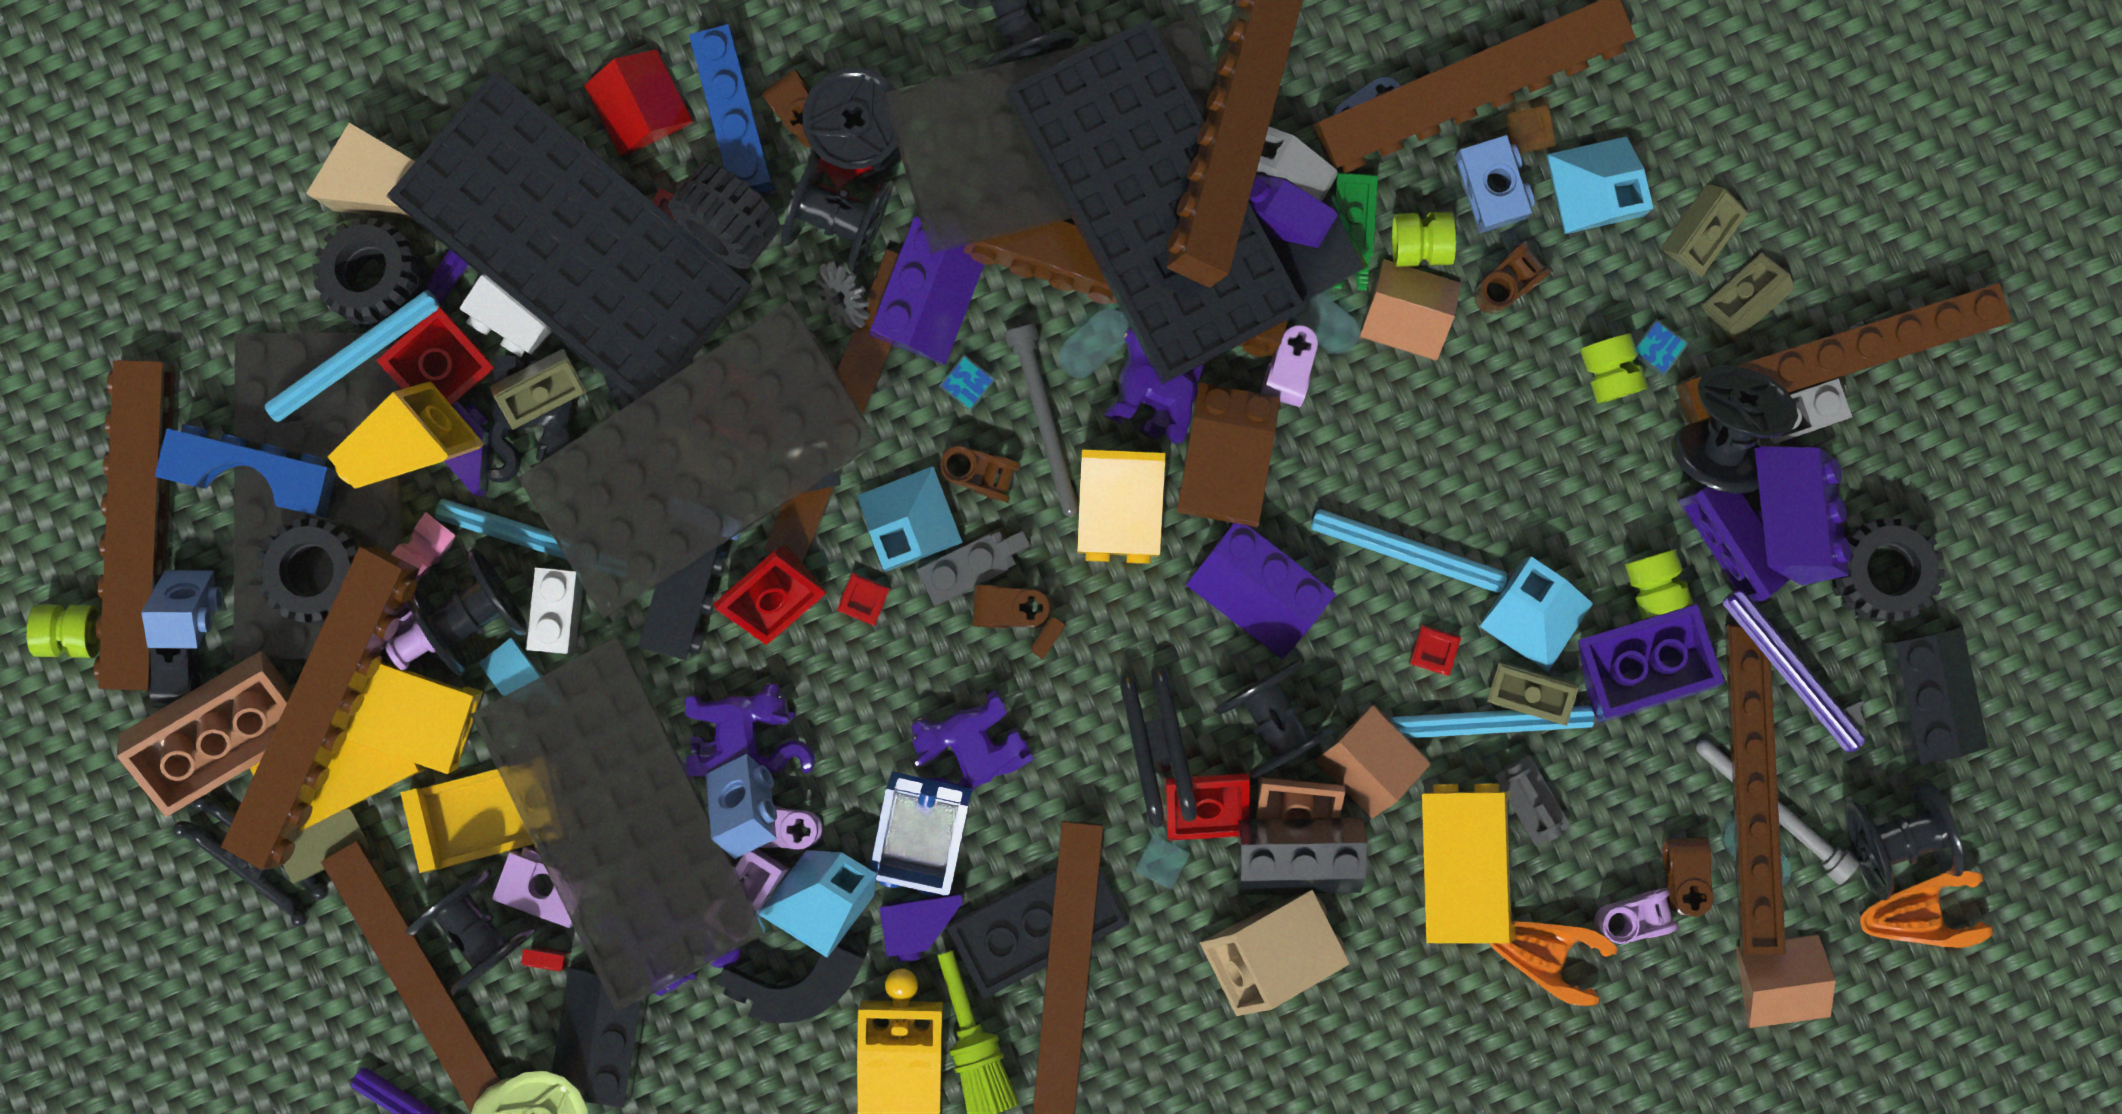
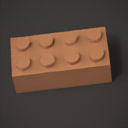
(206, 734)

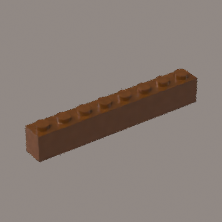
(1474, 82)
(1232, 139)
(1062, 258)
(1870, 344)
(135, 518)
(321, 708)

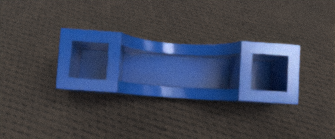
(731, 107)
(198, 460)

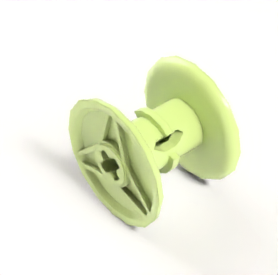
(531, 1094)

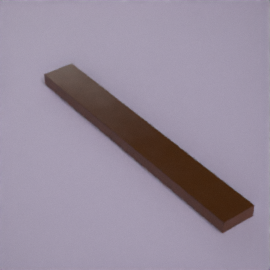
(860, 373)
(1755, 796)
(1067, 968)
(412, 972)

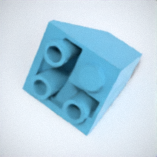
(1599, 185)
(909, 519)
(1536, 613)
(821, 899)

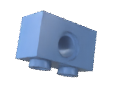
(1489, 207)
(181, 609)
(741, 806)

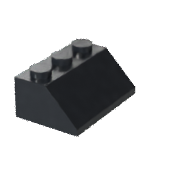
(1935, 696)
(1301, 856)
(595, 1044)

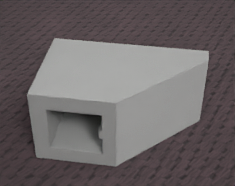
(1294, 161)
(1817, 409)

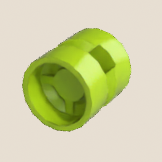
(1423, 239)
(1613, 368)
(1659, 584)
(55, 630)

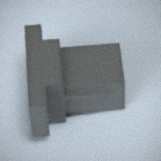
(1854, 712)

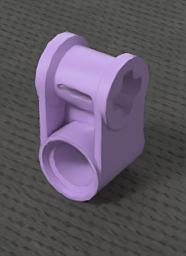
(1289, 373)
(407, 641)
(784, 829)
(1643, 914)

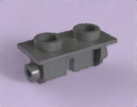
(1532, 801)

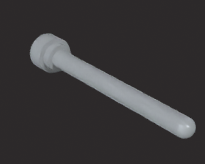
(1839, 863)

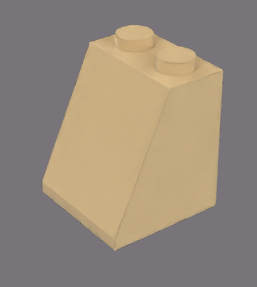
(360, 176)
(1275, 954)

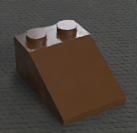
(1228, 454)

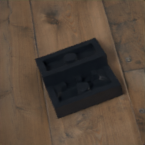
(1321, 268)

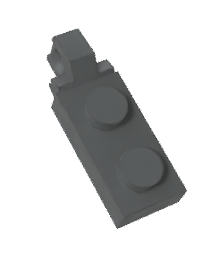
(971, 565)

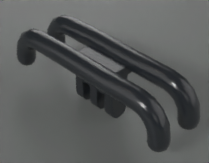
(1157, 745)
(252, 875)

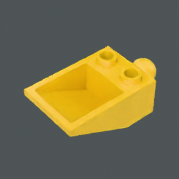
(899, 1062)

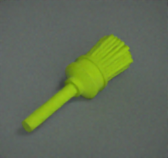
(976, 1052)

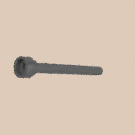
(1023, 343)

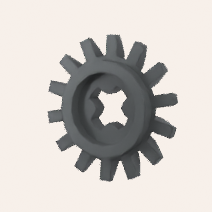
(849, 311)

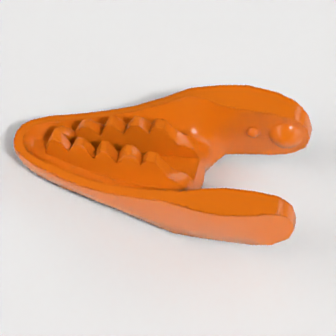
(1918, 918)
(1542, 951)

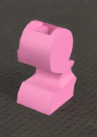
(426, 545)

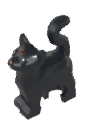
(554, 422)

